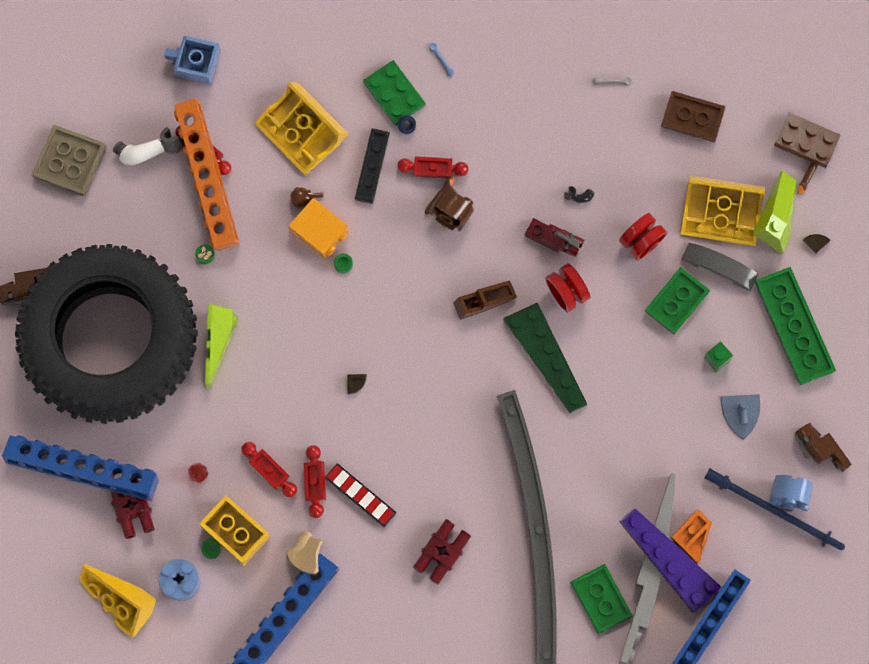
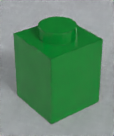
(718, 356)

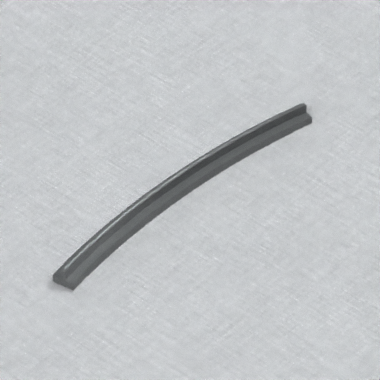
(538, 527)

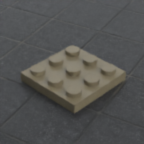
(68, 160)

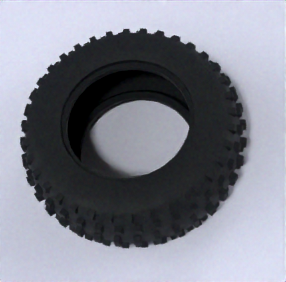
(63, 291)

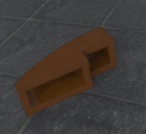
(484, 299)

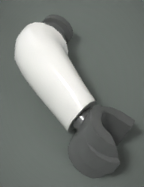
(139, 153)

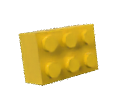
(234, 530)

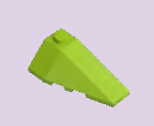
(776, 218)
(220, 328)

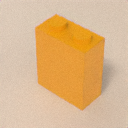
(319, 228)

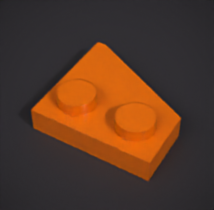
(693, 535)

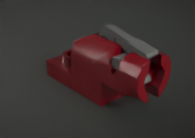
(554, 237)

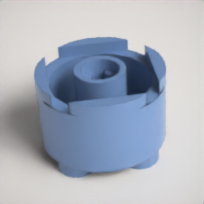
(791, 493)
(171, 572)

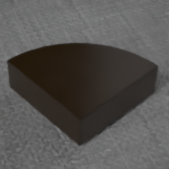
(816, 242)
(355, 382)

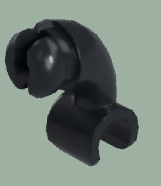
(582, 198)

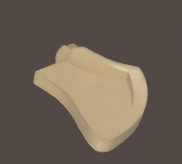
(305, 553)

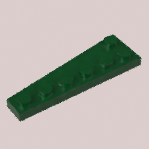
(540, 344)

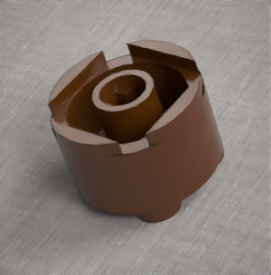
(452, 209)

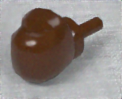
(301, 196)

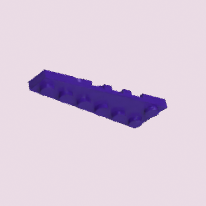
(677, 568)

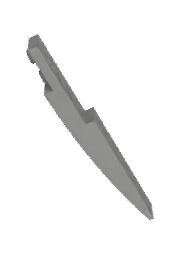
(649, 578)

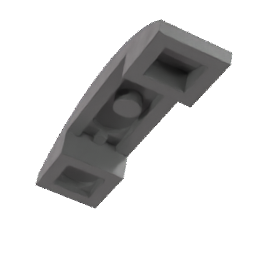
(720, 264)

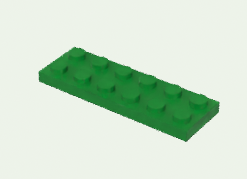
(795, 326)

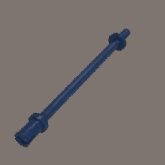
(725, 483)

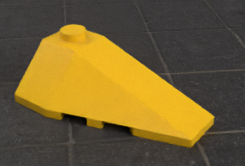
(124, 601)

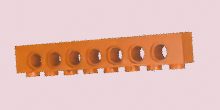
(182, 113)

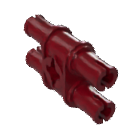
(125, 515)
(445, 562)

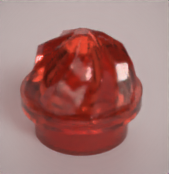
(198, 472)

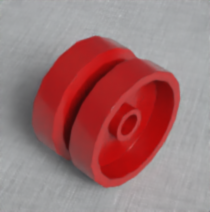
(643, 236)
(567, 287)

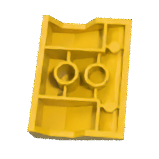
(301, 128)
(722, 210)

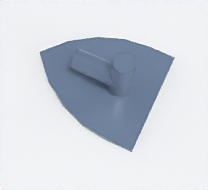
(741, 412)

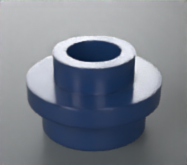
(412, 124)

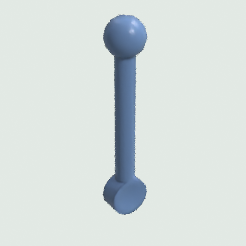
(433, 47)

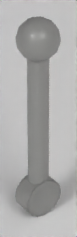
(627, 81)

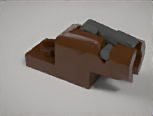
(13, 293)
(821, 448)

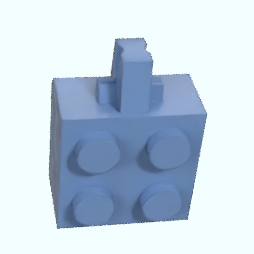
(195, 60)

